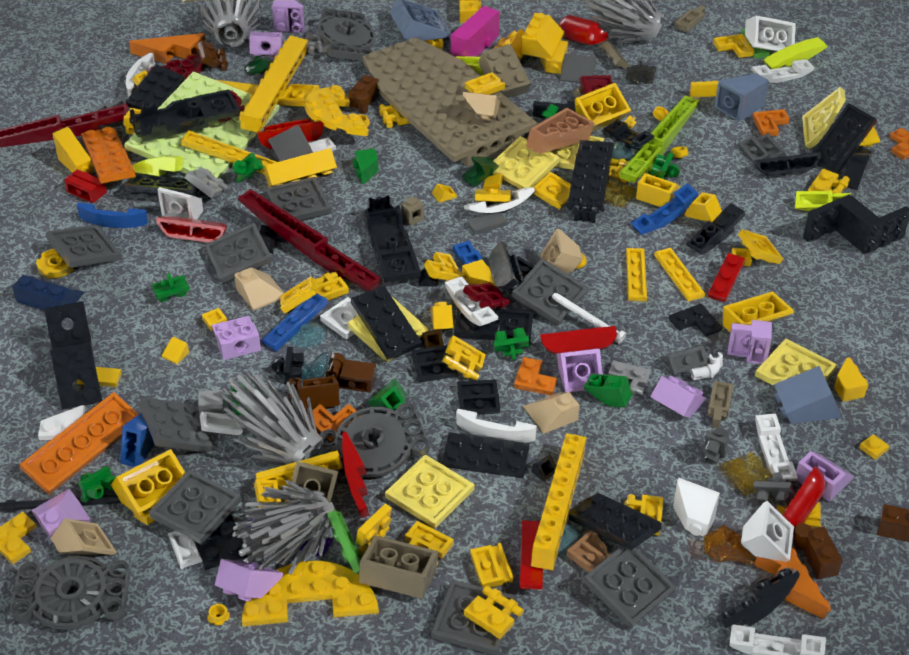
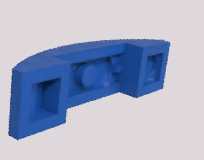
(668, 212)
(112, 219)

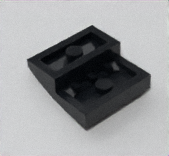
(430, 365)
(479, 396)

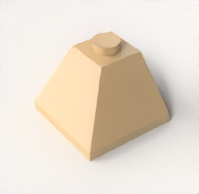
(484, 105)
(562, 252)
(257, 288)
(553, 411)
(81, 539)

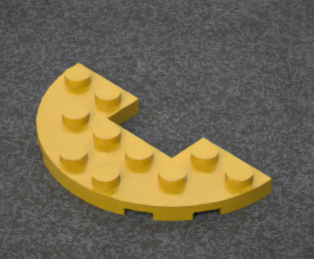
(323, 107)
(311, 583)

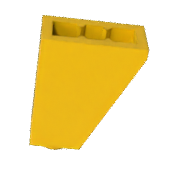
(555, 64)
(71, 152)

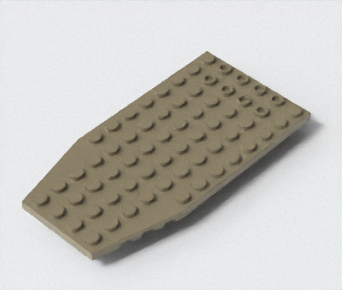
(428, 91)

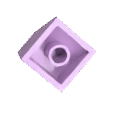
(577, 367)
(245, 579)

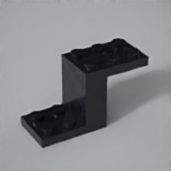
(856, 224)
(72, 355)

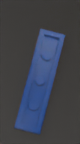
(291, 324)

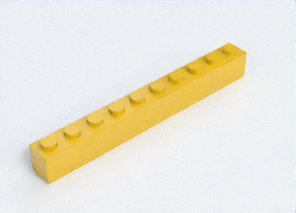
(273, 85)

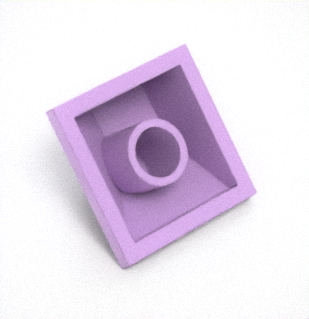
(56, 509)

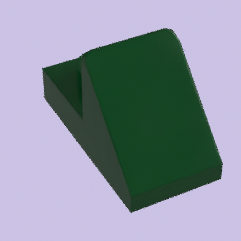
(480, 171)

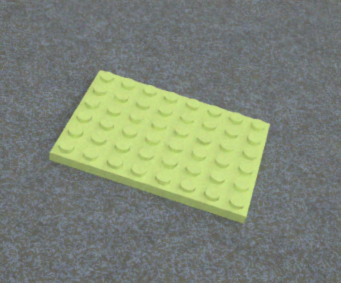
(225, 132)

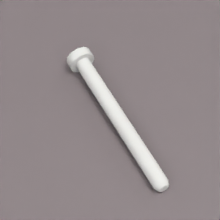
(587, 316)

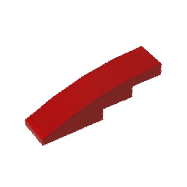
(354, 470)
(530, 576)

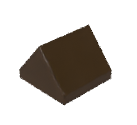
(432, 338)

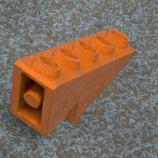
(167, 47)
(805, 592)

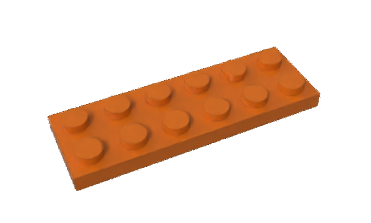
(108, 155)
(78, 444)

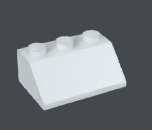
(769, 33)

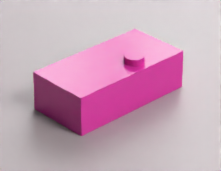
(476, 33)

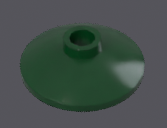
(259, 64)

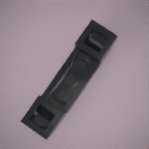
(632, 139)
(857, 166)

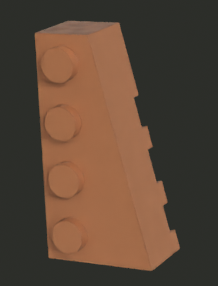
(559, 131)

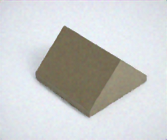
(315, 479)

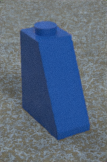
(135, 442)

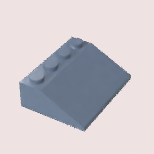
(418, 21)

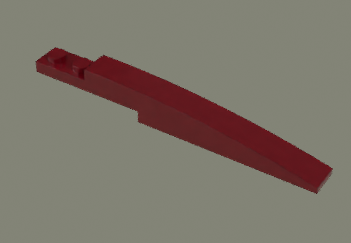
(42, 129)
(309, 241)

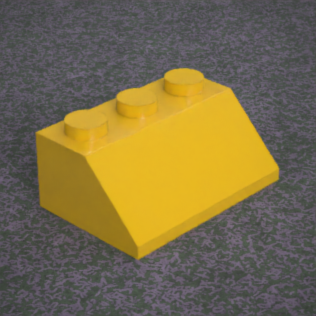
(541, 37)
(603, 106)
(764, 307)
(148, 482)

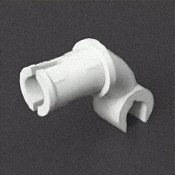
(709, 370)

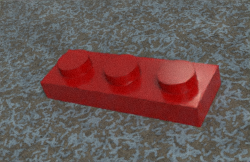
(726, 277)

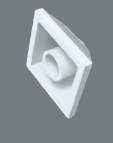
(179, 204)
(695, 506)
(768, 534)

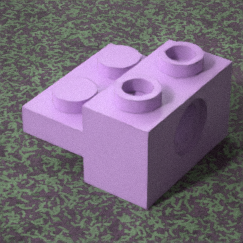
(258, 39)
(237, 337)
(758, 337)

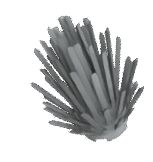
(629, 16)
(230, 20)
(272, 418)
(285, 526)

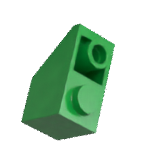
(366, 164)
(609, 389)
(389, 397)

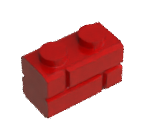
(85, 186)

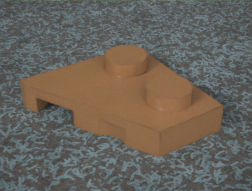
(588, 551)

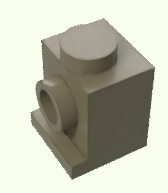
(411, 207)

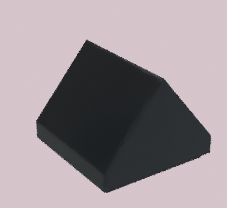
(426, 280)
(544, 467)

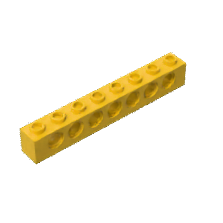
(558, 502)

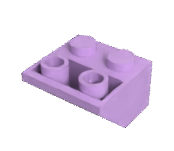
(288, 16)
(677, 396)
(835, 476)

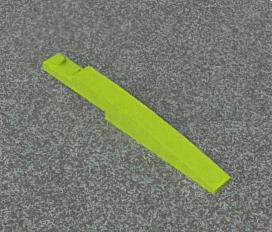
(664, 135)

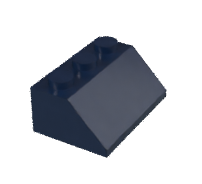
(44, 293)

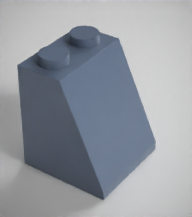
(741, 95)
(806, 397)

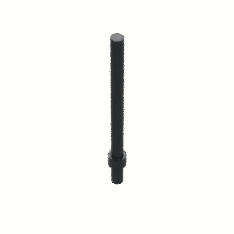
(13, 505)

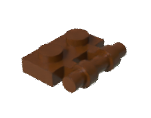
(212, 57)

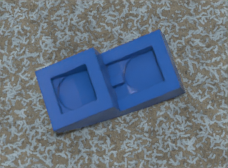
(466, 253)

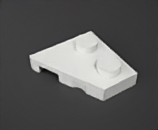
(56, 424)

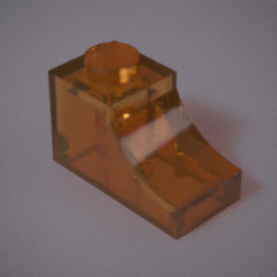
(726, 545)

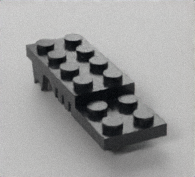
(183, 115)
(590, 179)
(390, 240)

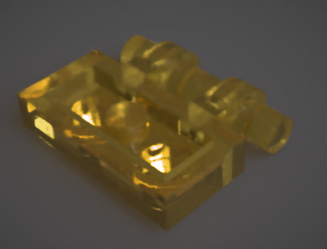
(619, 192)
(742, 474)

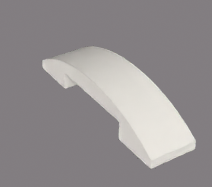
(142, 64)
(798, 69)
(518, 197)
(469, 308)
(521, 432)
(772, 446)
(749, 642)

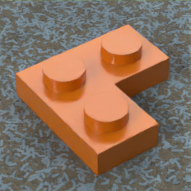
(768, 120)
(902, 137)
(530, 379)
(325, 420)

